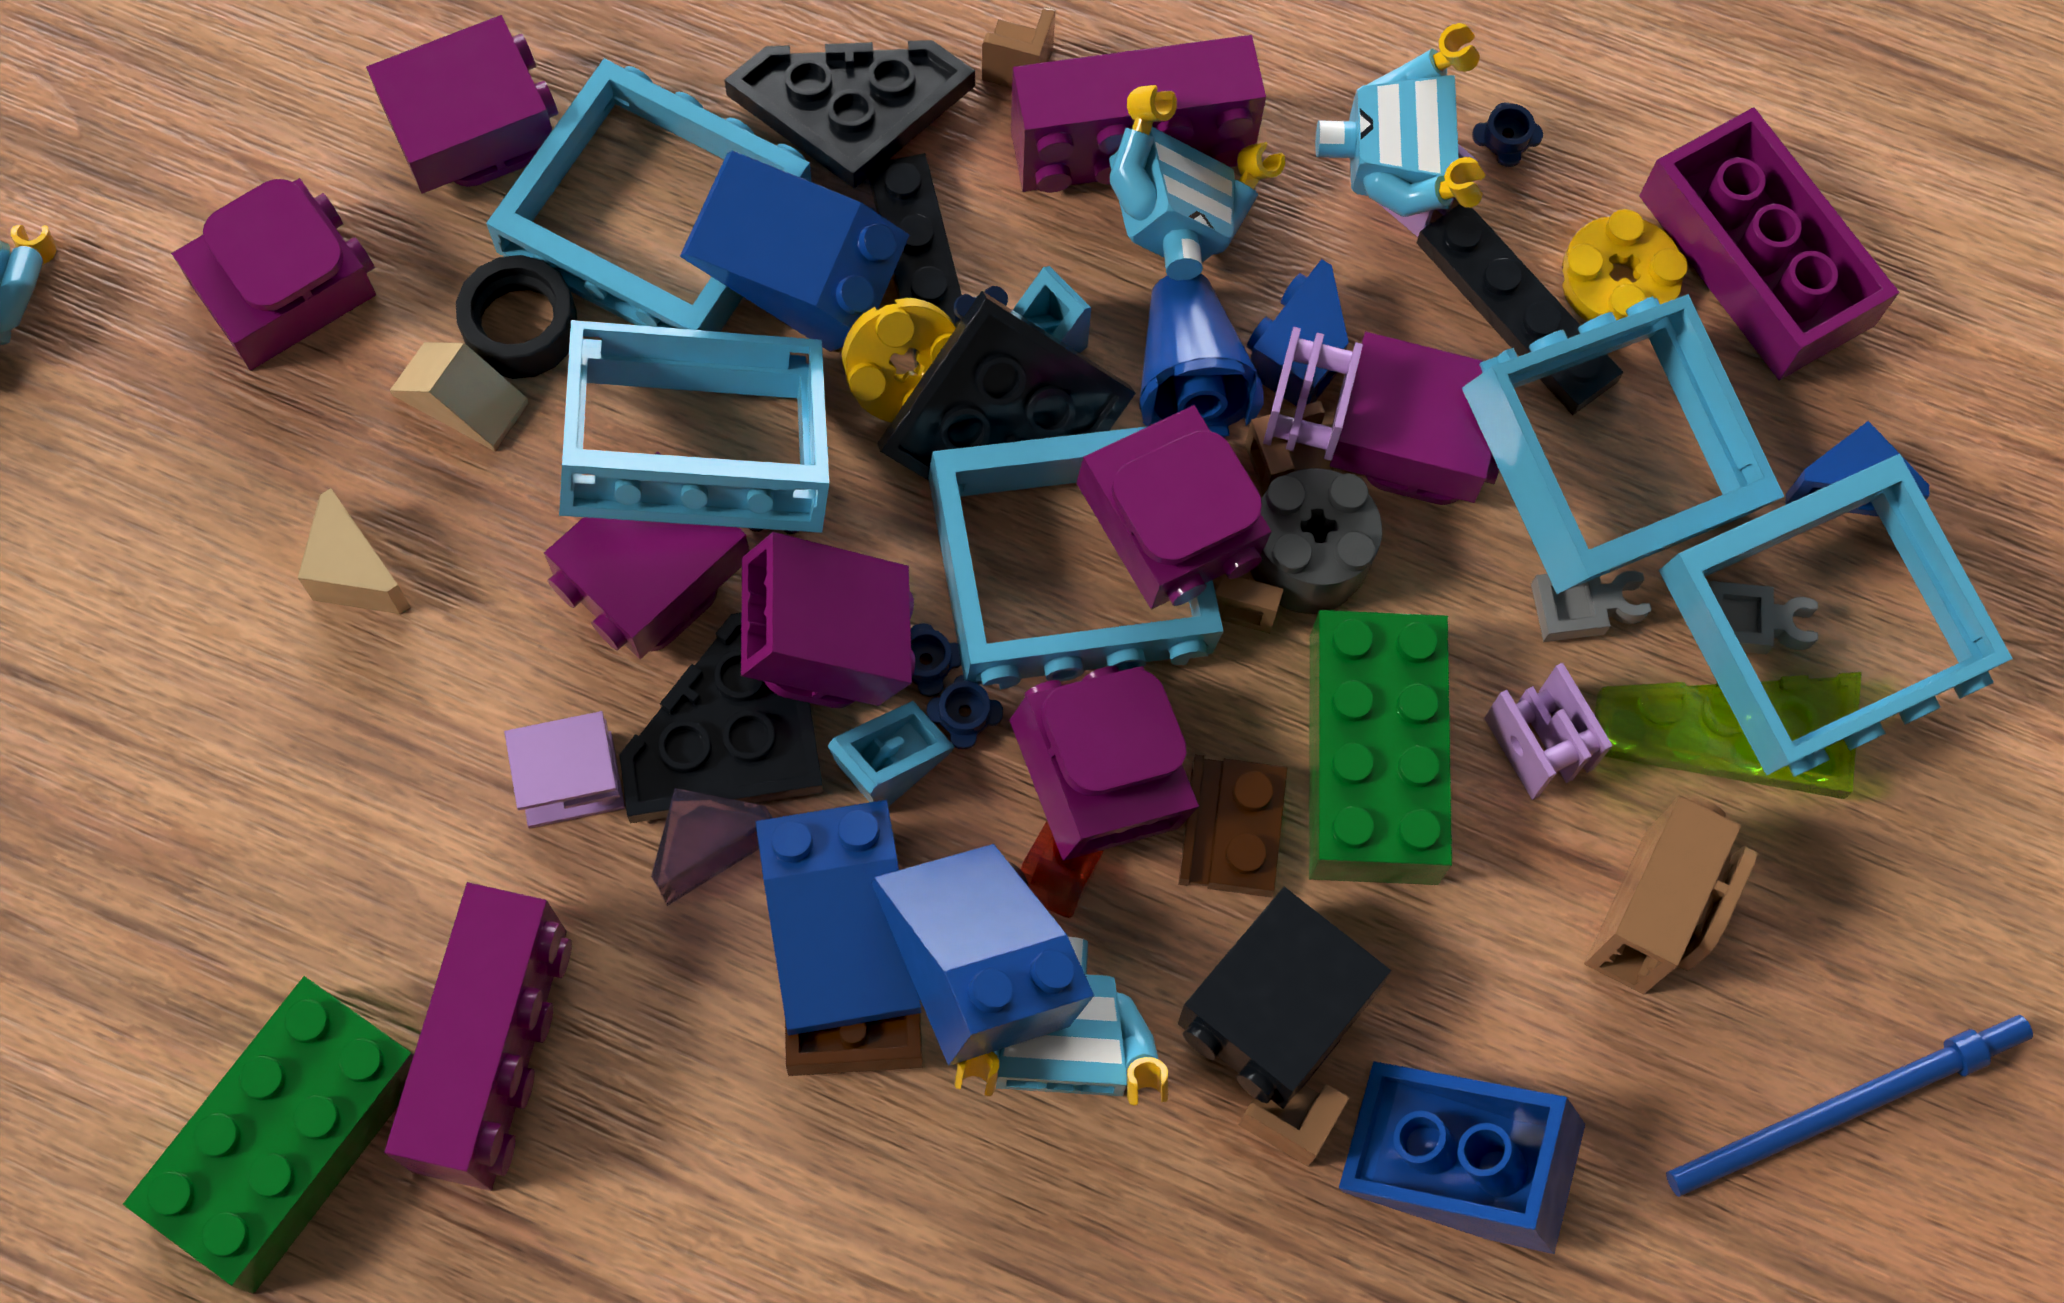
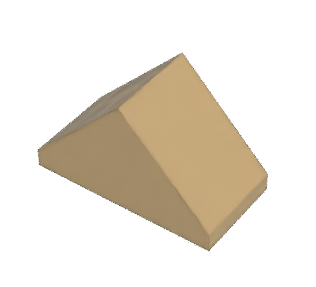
(461, 392)
(342, 564)

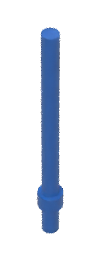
(1961, 1055)

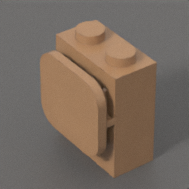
(1673, 896)

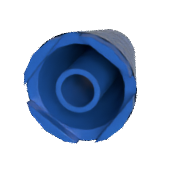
(1196, 359)

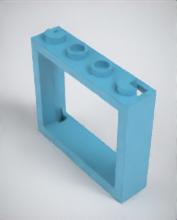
(587, 273)
(1704, 397)
(696, 487)
(1928, 560)
(1057, 656)

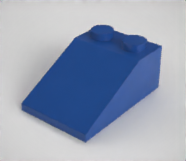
(794, 248)
(826, 921)
(982, 953)
(1465, 1154)

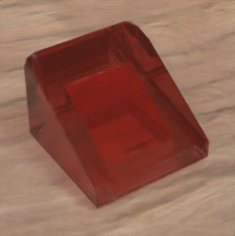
(1055, 881)

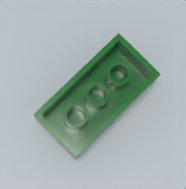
(1379, 748)
(274, 1137)

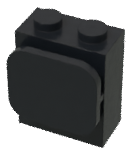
(1282, 999)

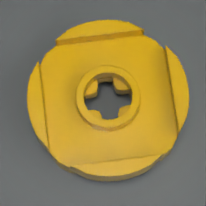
(1627, 241)
(880, 335)

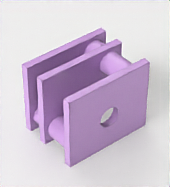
(1314, 355)
(1570, 737)
(564, 769)

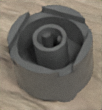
(1346, 532)

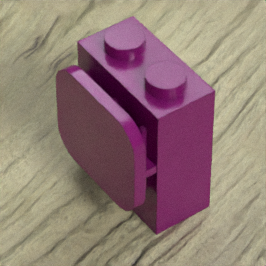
(465, 105)
(275, 268)
(1413, 423)
(1176, 507)
(643, 576)
(825, 622)
(1105, 759)

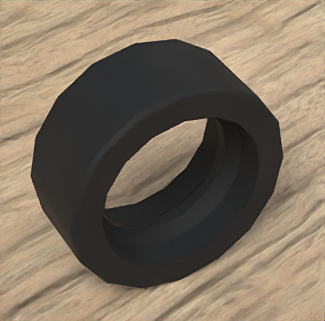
(506, 276)

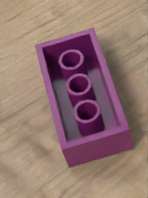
(1075, 110)
(1767, 243)
(480, 1038)

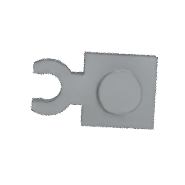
(1587, 607)
(1759, 620)

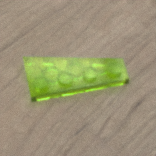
(1699, 733)

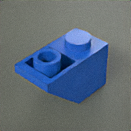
(1315, 308)

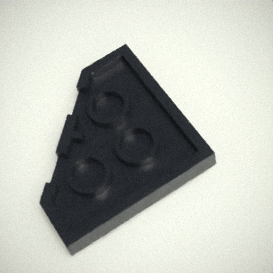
(850, 102)
(1001, 385)
(721, 738)

